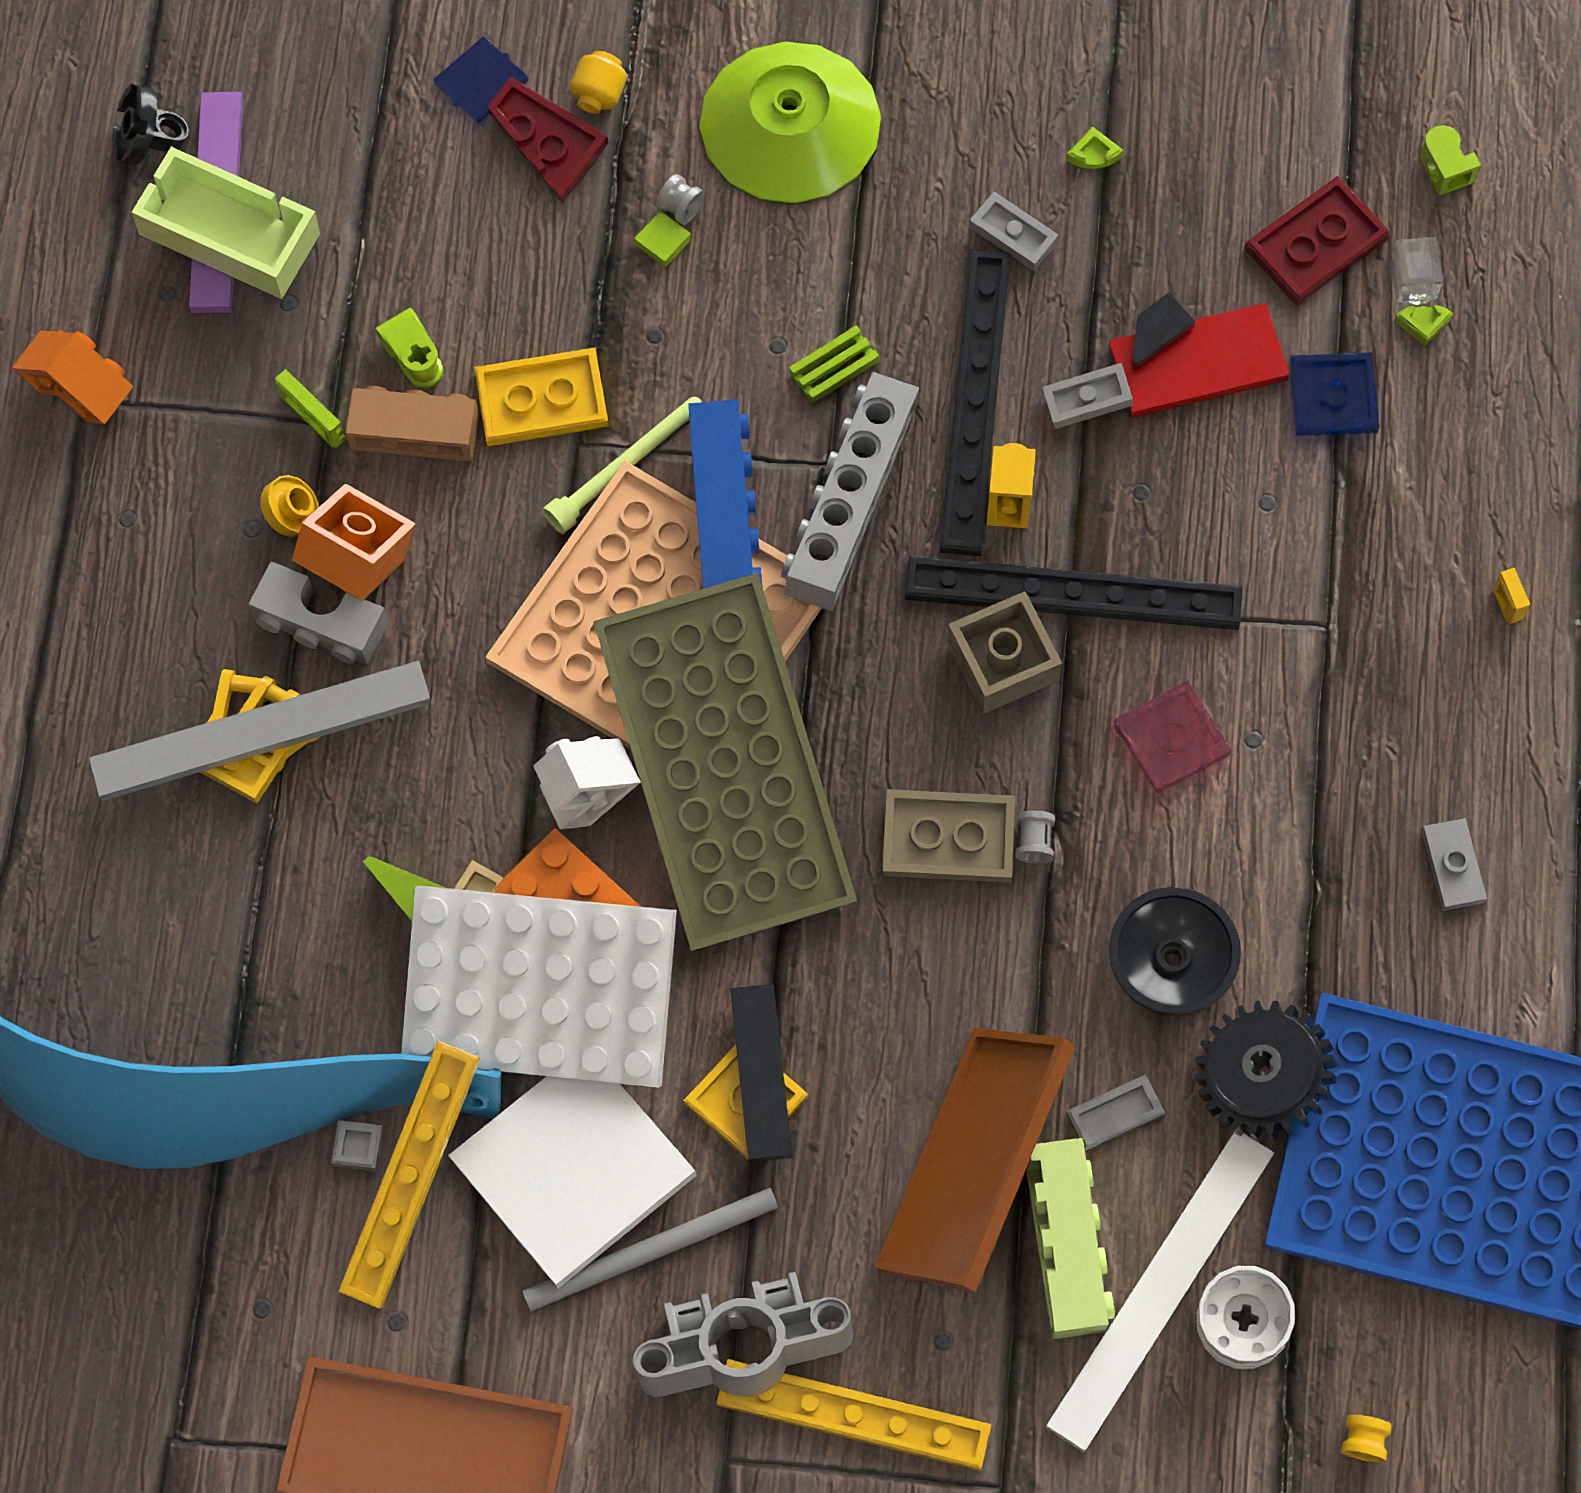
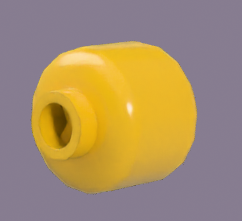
(598, 82)

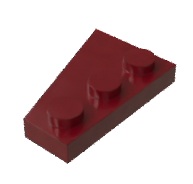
(547, 136)

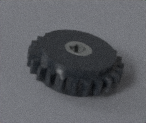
(1274, 1099)

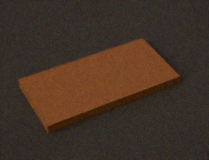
(975, 1158)
(418, 1435)

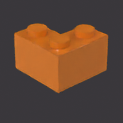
(71, 369)

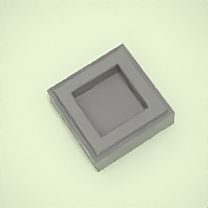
(357, 1145)

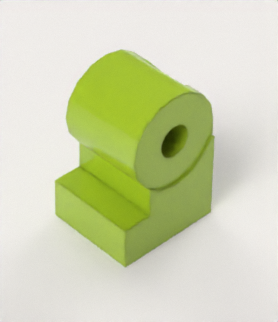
(1445, 161)

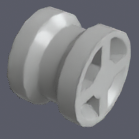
(680, 199)

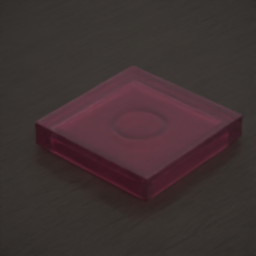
(1172, 737)

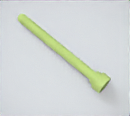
(564, 511)

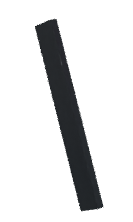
(975, 403)
(1075, 592)

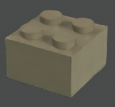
(1004, 652)

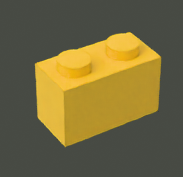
(1011, 486)

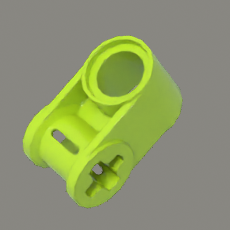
(409, 347)

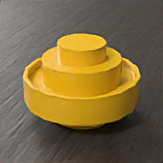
(287, 504)

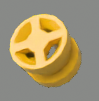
(1366, 1438)

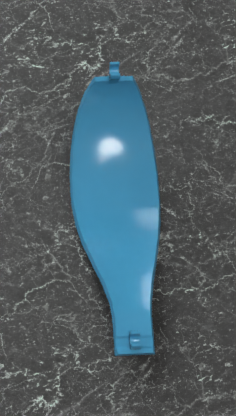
(201, 1114)

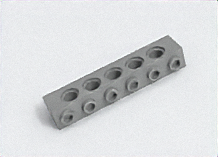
(822, 581)

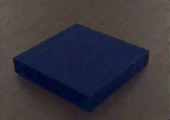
(1333, 394)

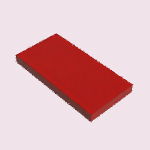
(1210, 361)

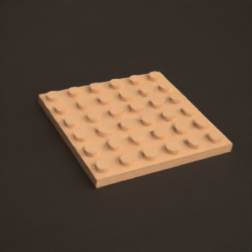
(625, 554)

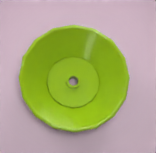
(796, 151)

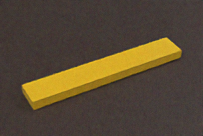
(409, 1174)
(866, 1419)

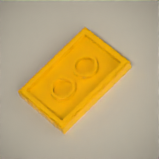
(541, 397)

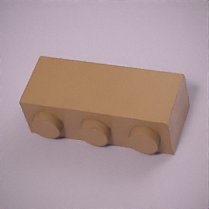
(412, 423)

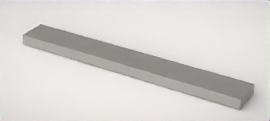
(259, 730)

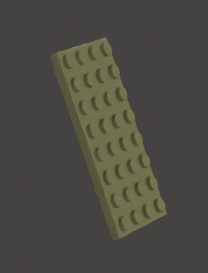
(725, 762)

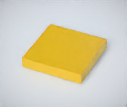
(719, 1101)

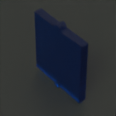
(477, 78)

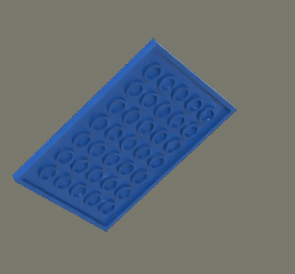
(1440, 1163)

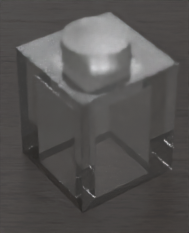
(1416, 270)

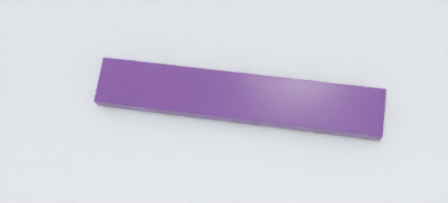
(219, 146)

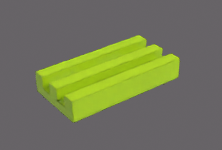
(851, 336)
(310, 409)

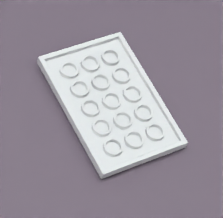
(541, 984)

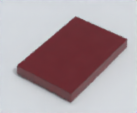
(1317, 240)

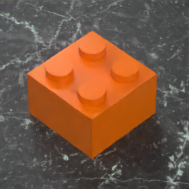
(353, 542)

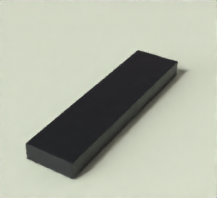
(761, 1073)

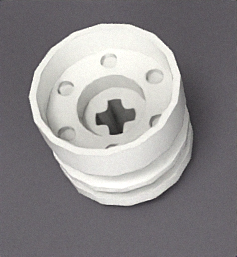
(1268, 1305)

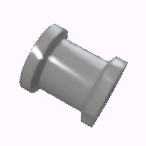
(1035, 837)

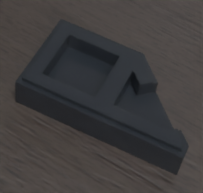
(1159, 327)

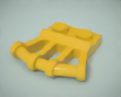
(254, 774)

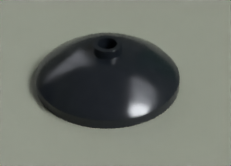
(1179, 924)

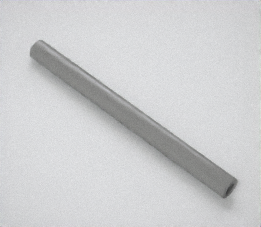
(654, 1248)

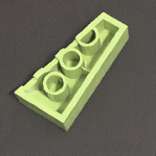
(1067, 1239)

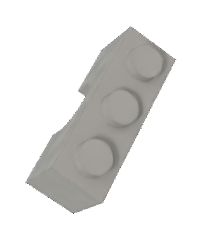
(348, 631)

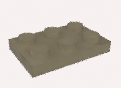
(949, 836)

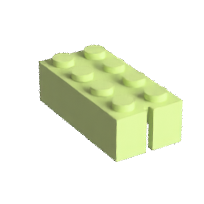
(226, 222)

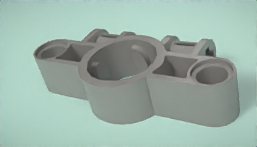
(778, 1308)

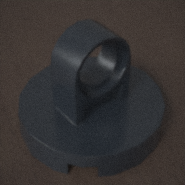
(142, 125)

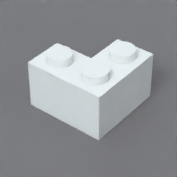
(584, 779)

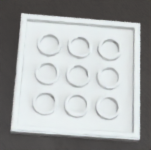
(572, 1170)

